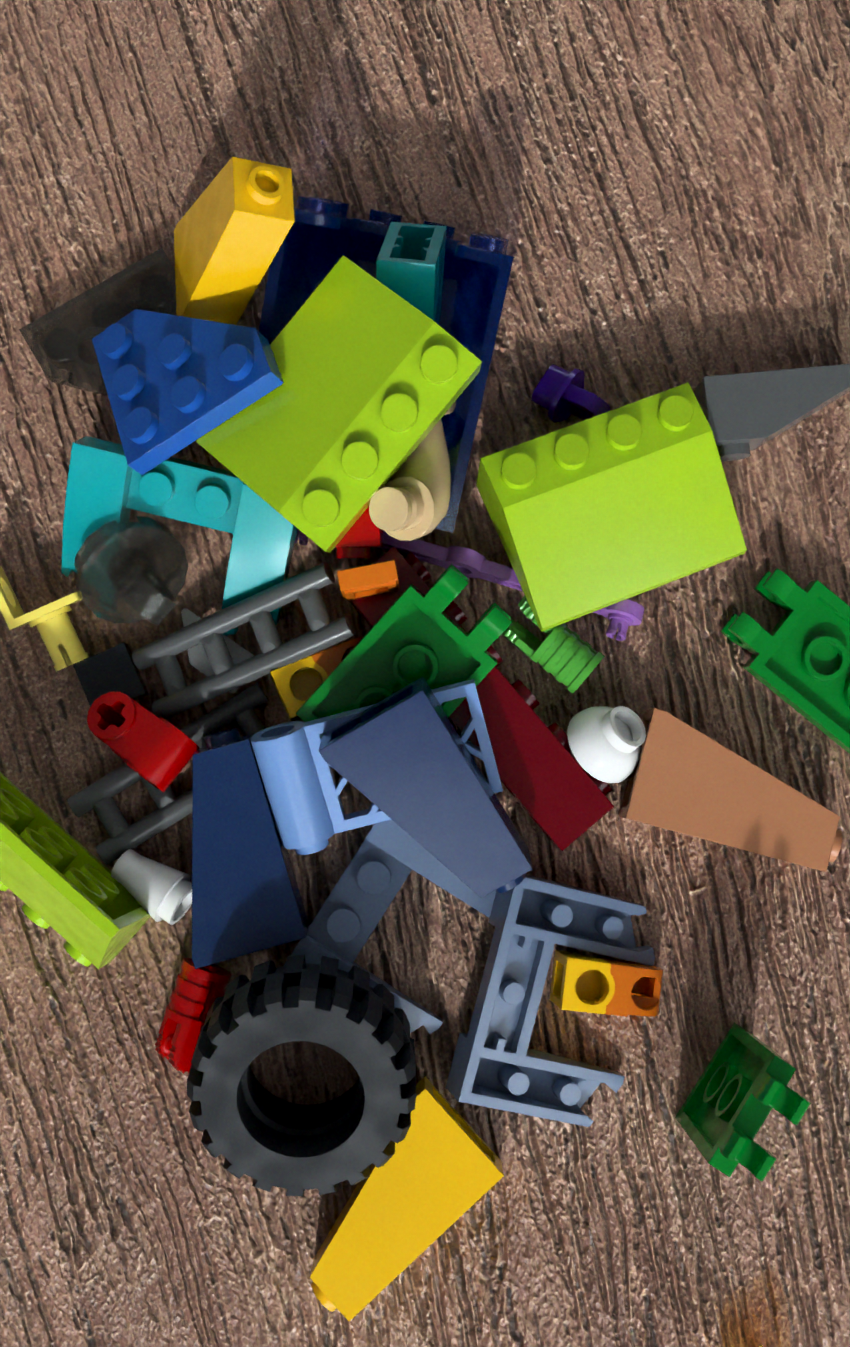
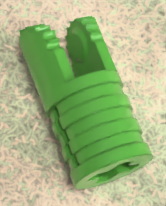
(560, 653)

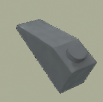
(759, 406)

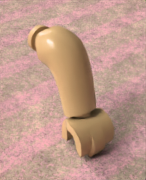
(418, 492)

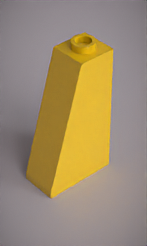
(231, 239)
(404, 1204)

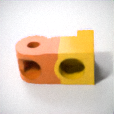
(300, 679)
(605, 985)

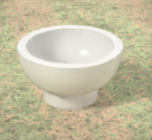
(607, 741)

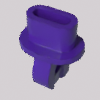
(565, 395)

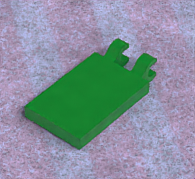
(408, 644)
(804, 654)
(734, 1101)

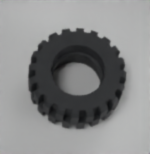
(288, 1141)

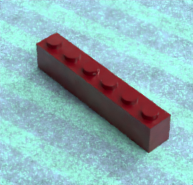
(528, 754)

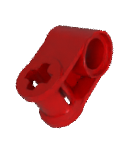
(140, 738)

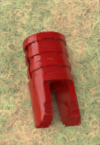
(187, 1011)

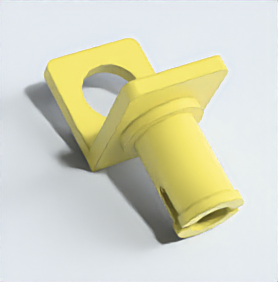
(50, 621)

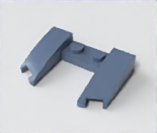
(365, 895)
(493, 1060)

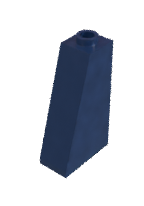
(427, 782)
(240, 871)

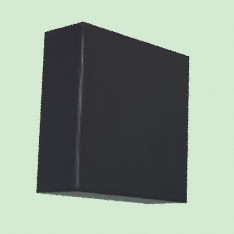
(110, 672)

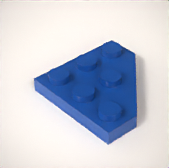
(179, 379)

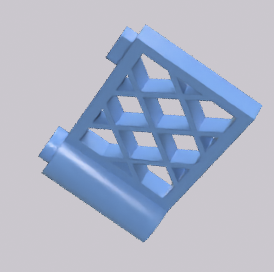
(303, 784)

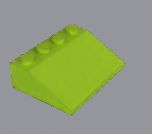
(355, 402)
(612, 506)
(63, 882)

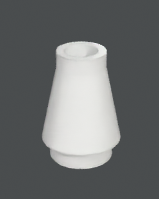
(155, 886)

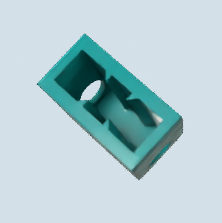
(414, 265)

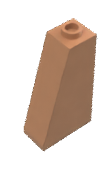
(717, 796)

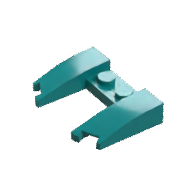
(106, 490)

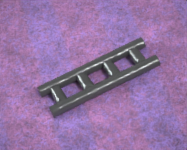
(274, 653)
(170, 806)

